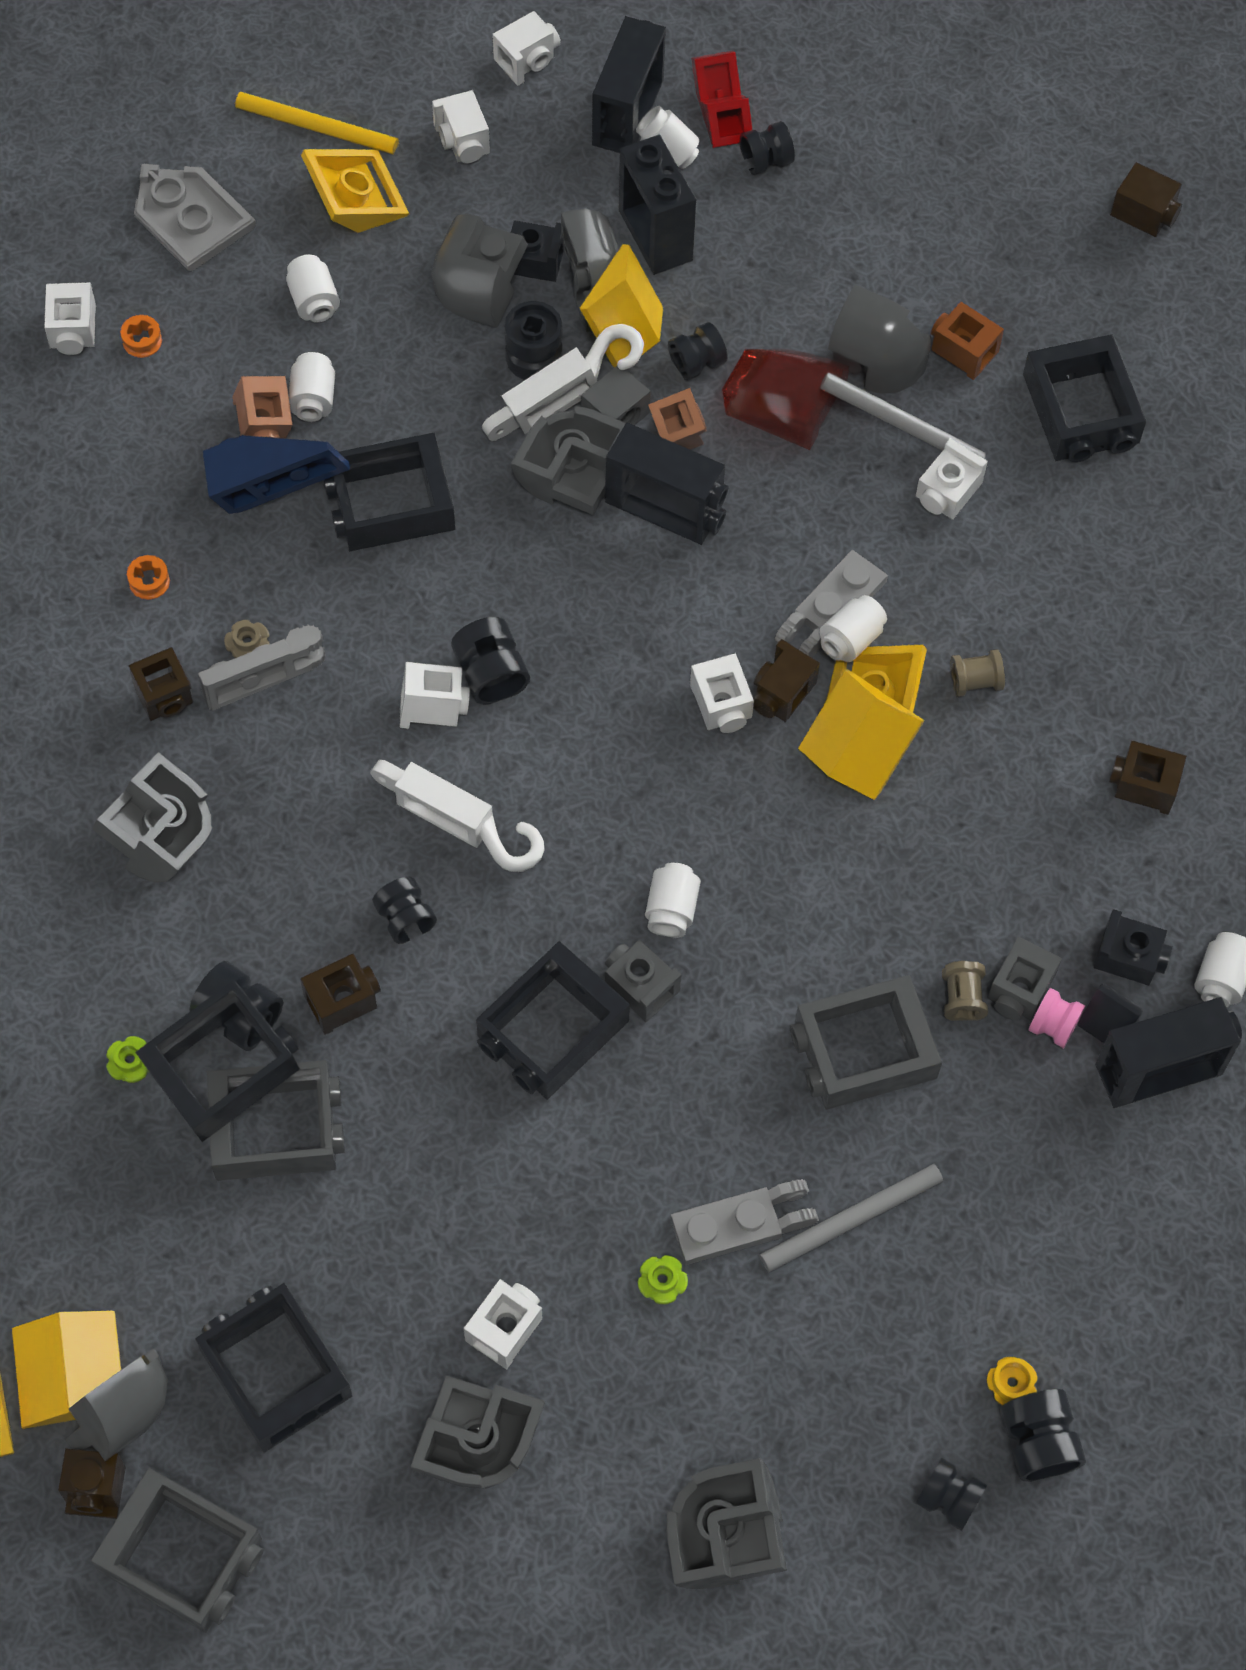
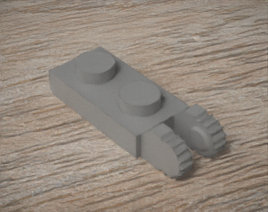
(847, 581)
(262, 667)
(739, 1222)

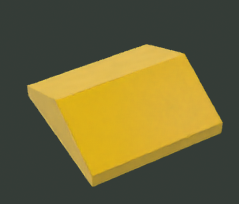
(350, 188)
(625, 298)
(889, 669)
(860, 735)
(62, 1362)

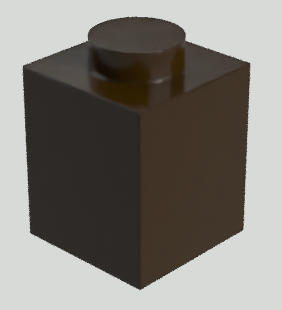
(1147, 200)

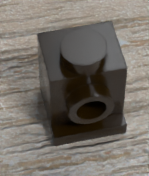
(784, 682)
(165, 694)
(1158, 766)
(326, 983)
(91, 1484)

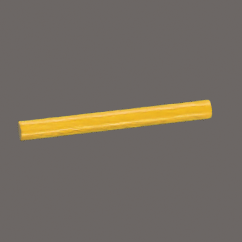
(316, 123)

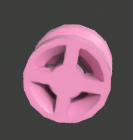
(1056, 1018)

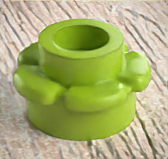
(119, 1068)
(662, 1292)

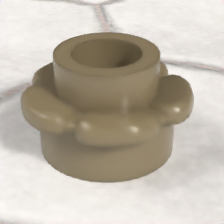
(242, 629)

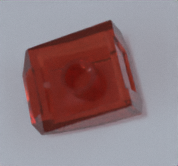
(782, 392)

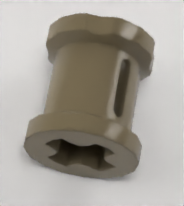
(977, 672)
(964, 991)

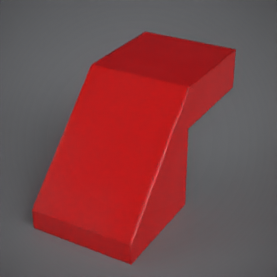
(720, 97)

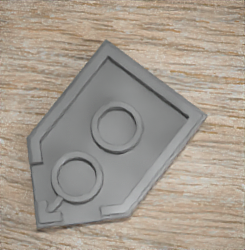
(189, 213)

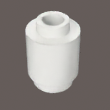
(676, 135)
(312, 288)
(311, 386)
(852, 628)
(672, 900)
(1223, 969)

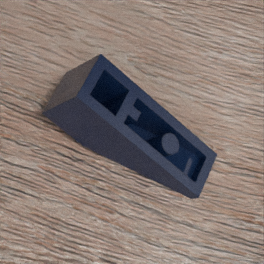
(260, 469)

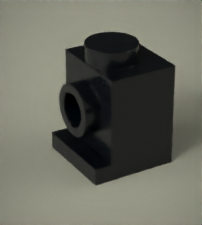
(543, 252)
(1122, 959)

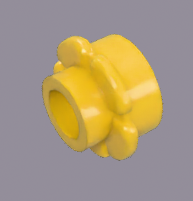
(1011, 1368)

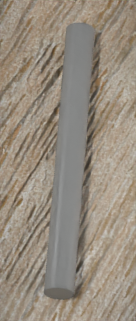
(890, 413)
(851, 1218)

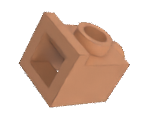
(266, 398)
(679, 419)

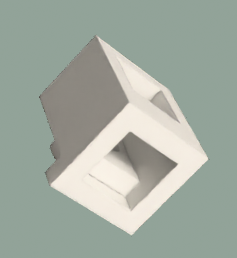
(525, 46)
(461, 126)
(70, 325)
(951, 480)
(722, 680)
(432, 695)
(502, 1302)

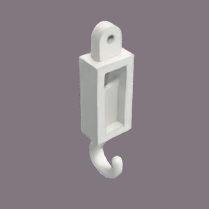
(559, 384)
(455, 812)

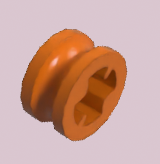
(135, 326)
(146, 563)

